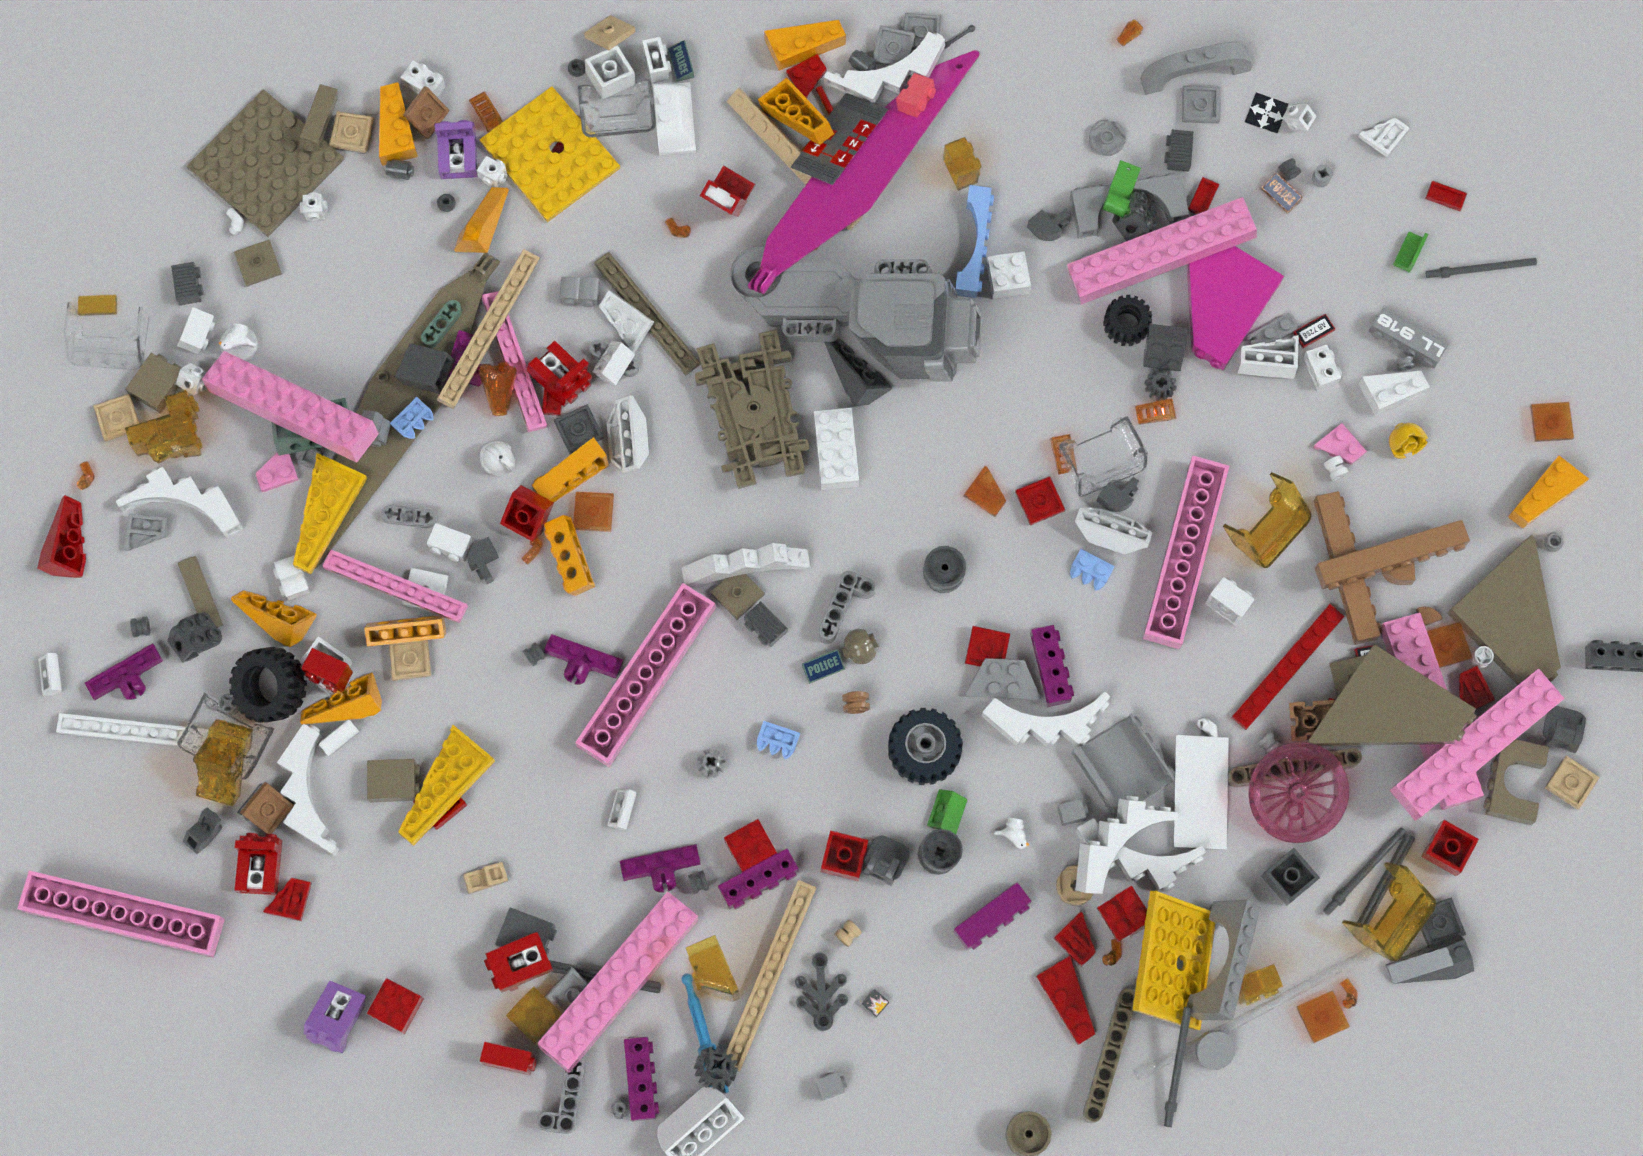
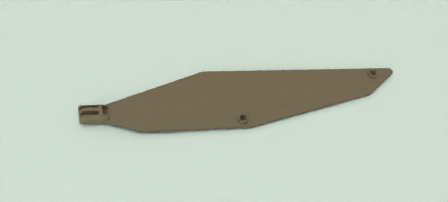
(391, 397)

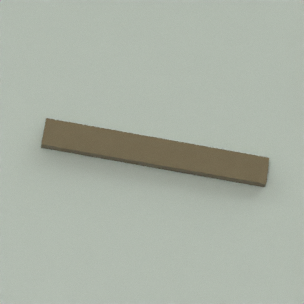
(660, 329)

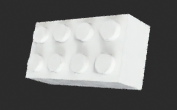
(836, 449)

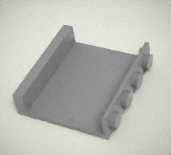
(1124, 764)

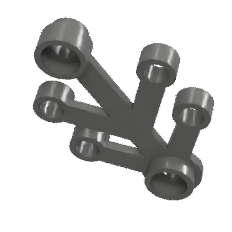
(821, 995)

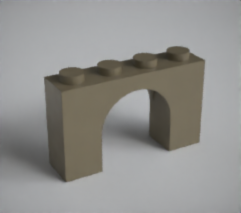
(1500, 801)

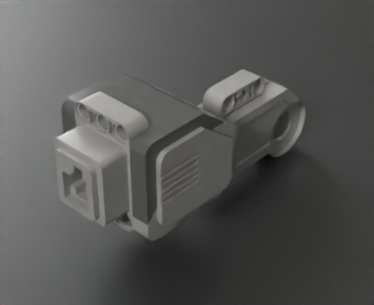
(899, 316)

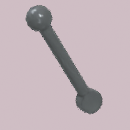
(971, 28)

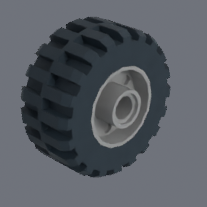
(925, 728)

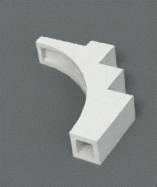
(185, 492)
(744, 561)
(1072, 726)
(1112, 834)
(1134, 864)

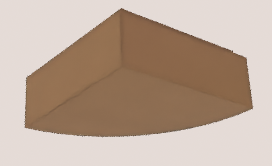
(1429, 615)

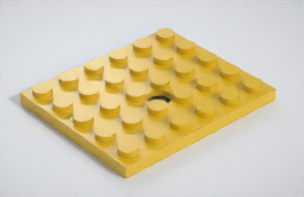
(544, 177)
(1171, 932)

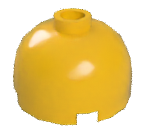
(1407, 439)

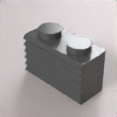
(1180, 150)
(187, 283)
(765, 624)

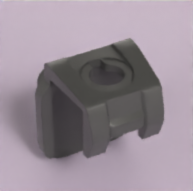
(1140, 215)
(194, 636)
(1564, 729)
(886, 859)

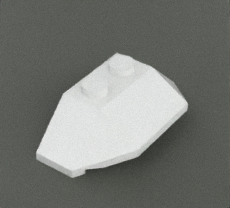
(627, 435)
(1112, 530)

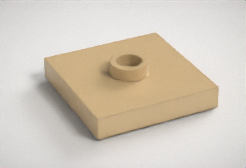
(609, 32)
(351, 132)
(116, 416)
(410, 660)
(1572, 782)

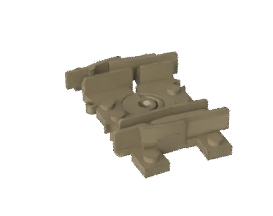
(743, 426)

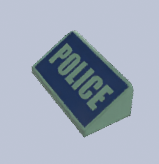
(681, 61)
(823, 666)

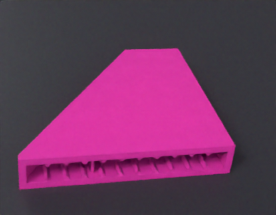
(1225, 301)

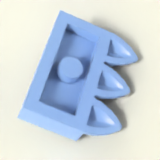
(412, 418)
(1092, 568)
(778, 738)

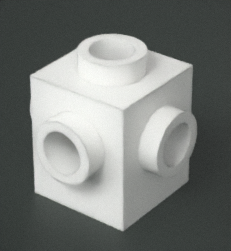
(1299, 116)
(492, 172)
(313, 207)
(191, 379)

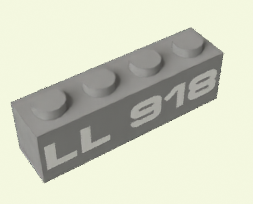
(1408, 338)

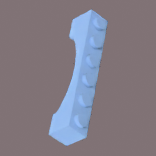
(978, 202)

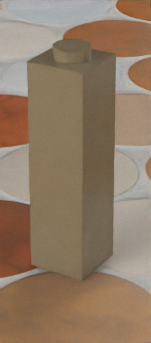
(318, 118)

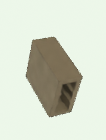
(154, 382)
(392, 780)

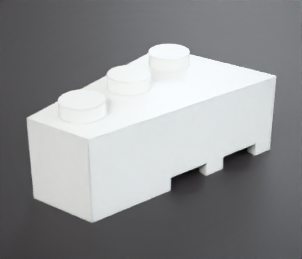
(1270, 359)
(1391, 390)

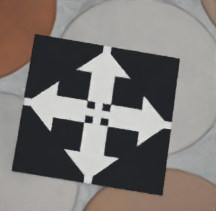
(1266, 113)

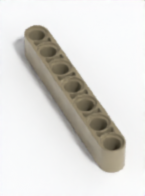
(1246, 771)
(1103, 1063)

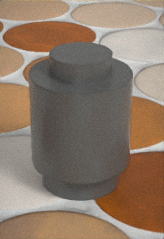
(862, 61)
(399, 169)

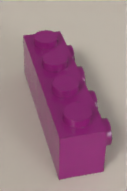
(1051, 666)
(758, 878)
(993, 915)
(639, 1079)

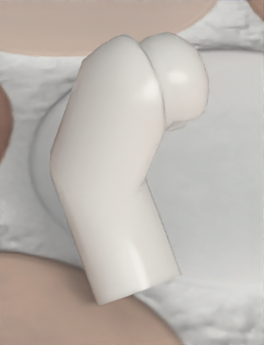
(237, 221)
(1208, 727)

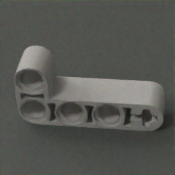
(841, 607)
(567, 1093)

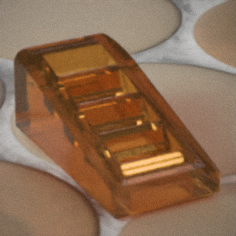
(493, 119)
(1164, 417)
(1054, 440)

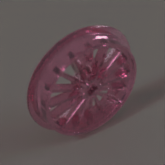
(1303, 752)

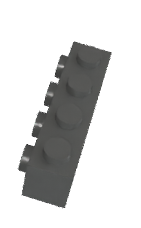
(1614, 656)

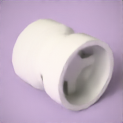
(1336, 468)
(1485, 657)

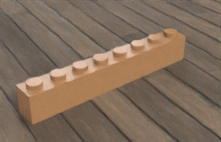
(1341, 542)
(1391, 555)

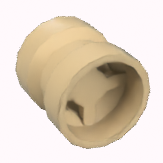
(848, 933)

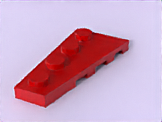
(1066, 996)

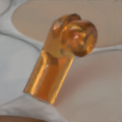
(677, 231)
(87, 476)
(533, 552)
(1115, 955)
(1352, 994)

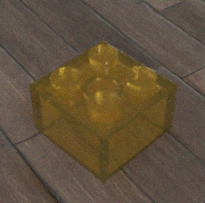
(961, 163)
(1258, 984)
(534, 1015)

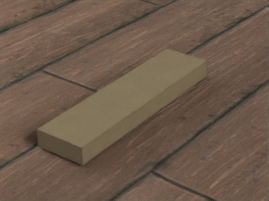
(199, 589)

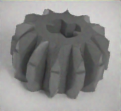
(1153, 382)

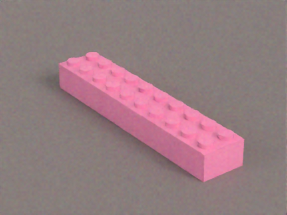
(1162, 250)
(290, 406)
(1186, 552)
(1410, 643)
(645, 675)
(1480, 743)
(121, 914)
(618, 982)

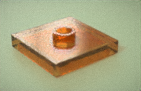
(1552, 421)
(593, 511)
(1449, 645)
(1322, 1017)

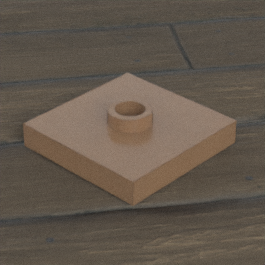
(425, 112)
(267, 808)

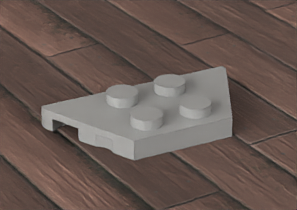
(1003, 680)

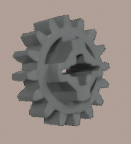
(714, 1060)

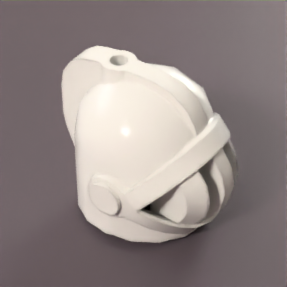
(497, 458)

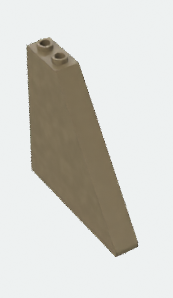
(1512, 616)
(1392, 706)

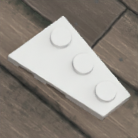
(627, 320)

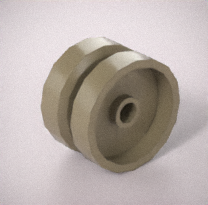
(1027, 1122)

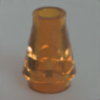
(1130, 32)

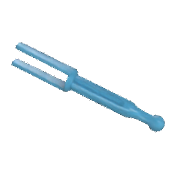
(698, 1018)

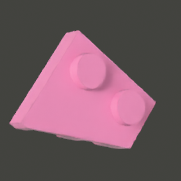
(1341, 443)
(276, 472)

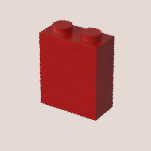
(508, 1058)

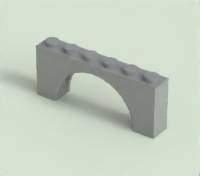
(1164, 191)
(1221, 997)

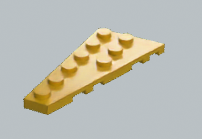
(327, 503)
(449, 777)

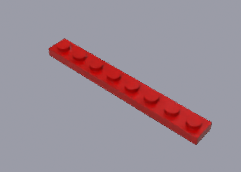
(1287, 667)

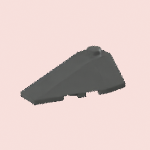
(856, 378)
(1438, 962)

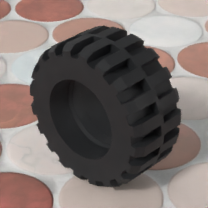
(246, 684)

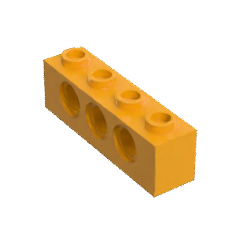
(583, 580)
(405, 630)

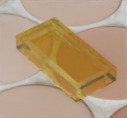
(97, 305)

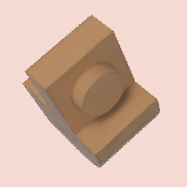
(1401, 576)

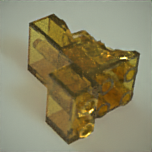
(169, 434)
(222, 762)

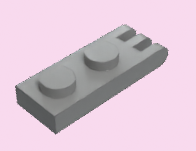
(1275, 330)

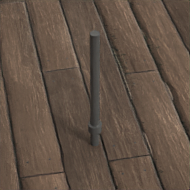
(1445, 272)
(1339, 898)
(1171, 1105)

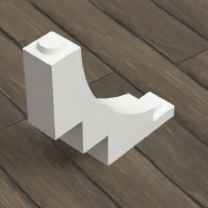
(870, 83)
(303, 816)

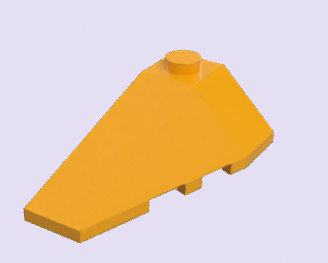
(480, 228)
(280, 621)
(355, 702)

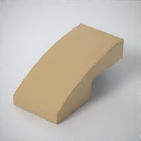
(485, 878)

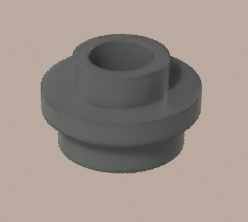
(576, 63)
(448, 207)

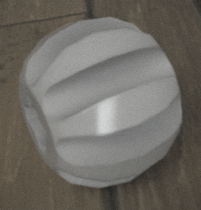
(711, 769)

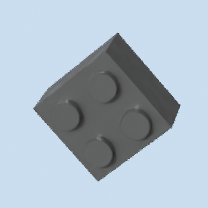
(1165, 347)
(1290, 876)

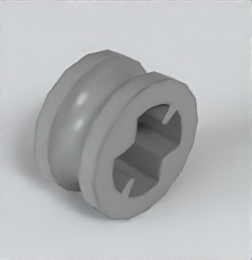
(1406, 363)

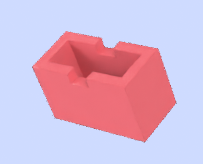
(916, 96)

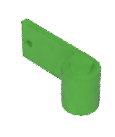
(1122, 185)

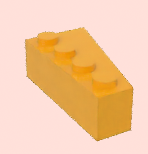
(801, 42)
(794, 110)
(394, 131)
(572, 471)
(1552, 487)

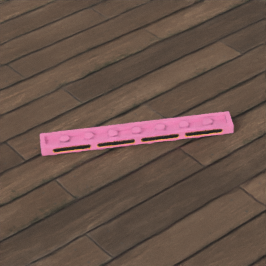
(523, 385)
(395, 586)

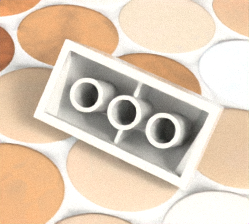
(674, 118)
(698, 1124)

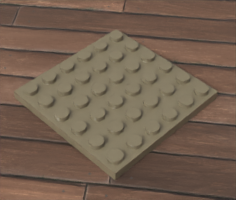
(260, 163)

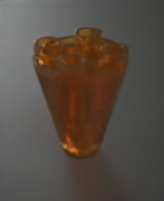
(498, 386)

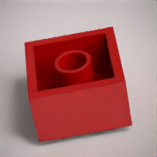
(526, 513)
(326, 670)
(749, 845)
(1450, 848)
(844, 855)
(395, 1006)

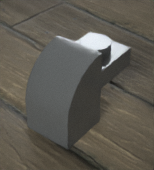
(1046, 228)
(1116, 499)
(480, 555)
(204, 831)

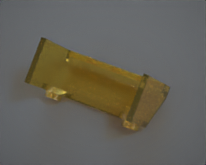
(1278, 526)
(1401, 920)
(711, 970)

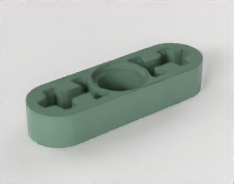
(442, 331)

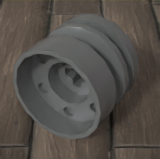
(943, 841)

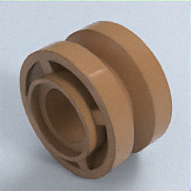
(856, 702)

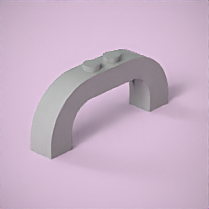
(1195, 60)

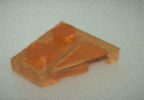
(986, 493)

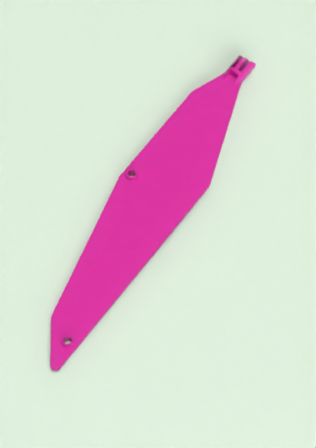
(826, 208)

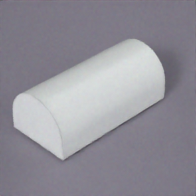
(50, 674)
(338, 737)
(622, 809)

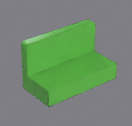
(1410, 251)
(947, 811)

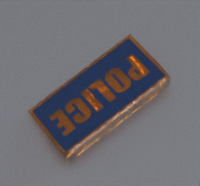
(1282, 193)

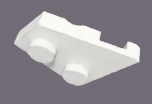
(1385, 136)

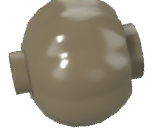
(860, 646)

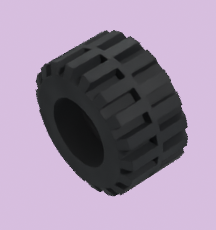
(1129, 306)

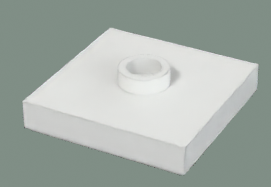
(427, 579)

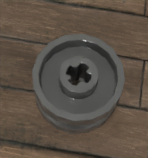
(934, 566)

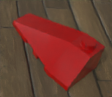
(63, 546)

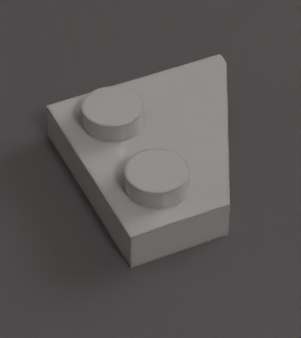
(144, 530)

